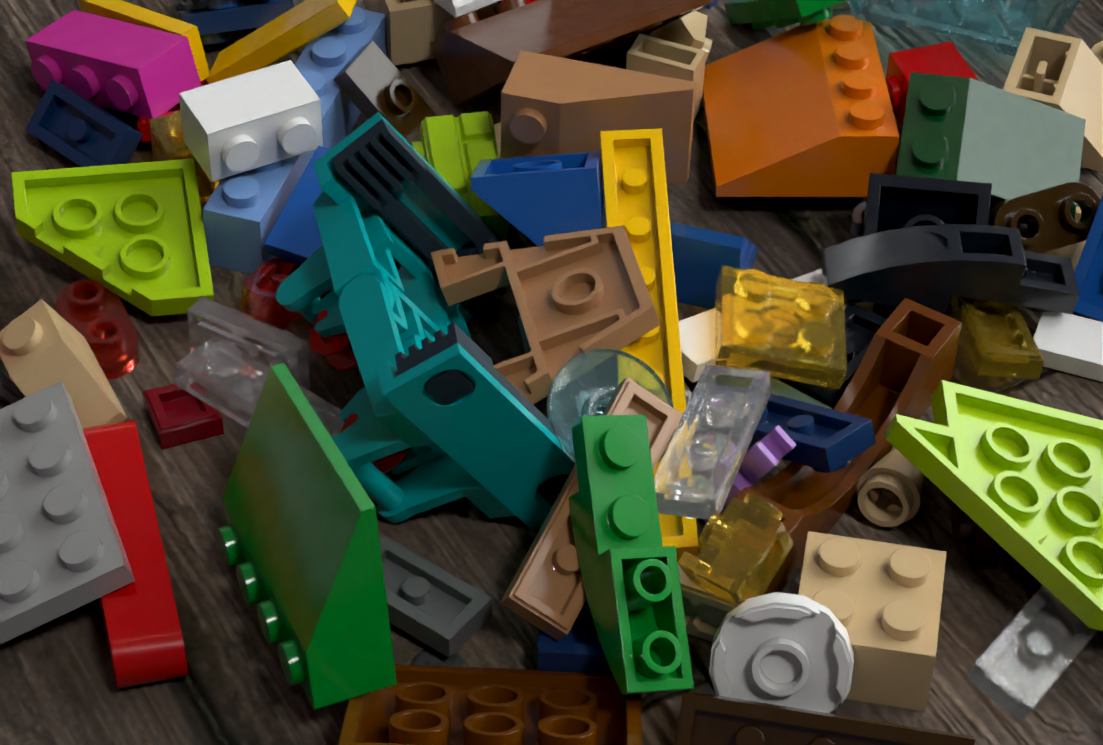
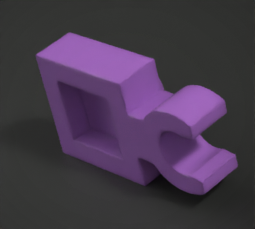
(760, 460)

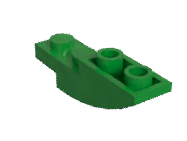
(622, 560)

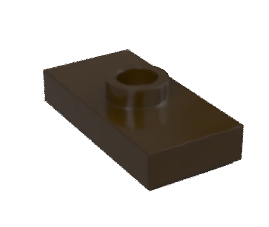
(379, 87)

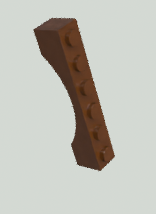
(894, 377)

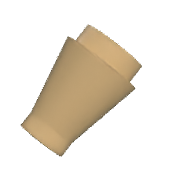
(890, 490)

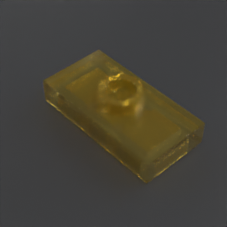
(997, 339)

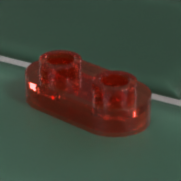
(260, 292)
(104, 324)

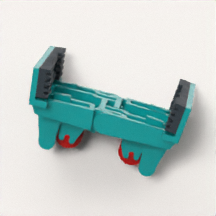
(424, 378)

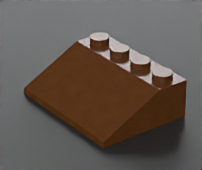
(481, 54)
(493, 709)

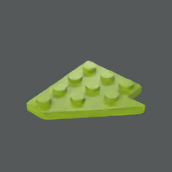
(1024, 479)

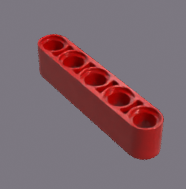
(143, 615)

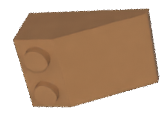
(566, 102)

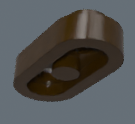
(1049, 216)

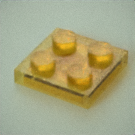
(780, 327)

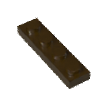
(733, 721)

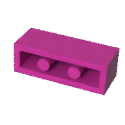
(114, 63)

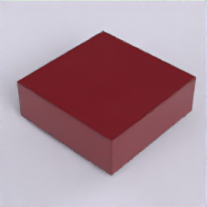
(180, 416)

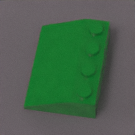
(307, 549)

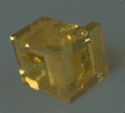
(739, 551)

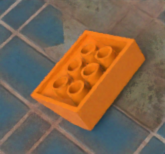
(801, 114)

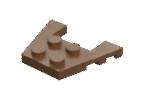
(570, 294)

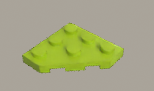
(123, 226)

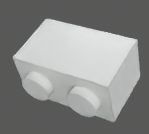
(251, 120)

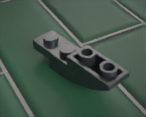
(949, 260)

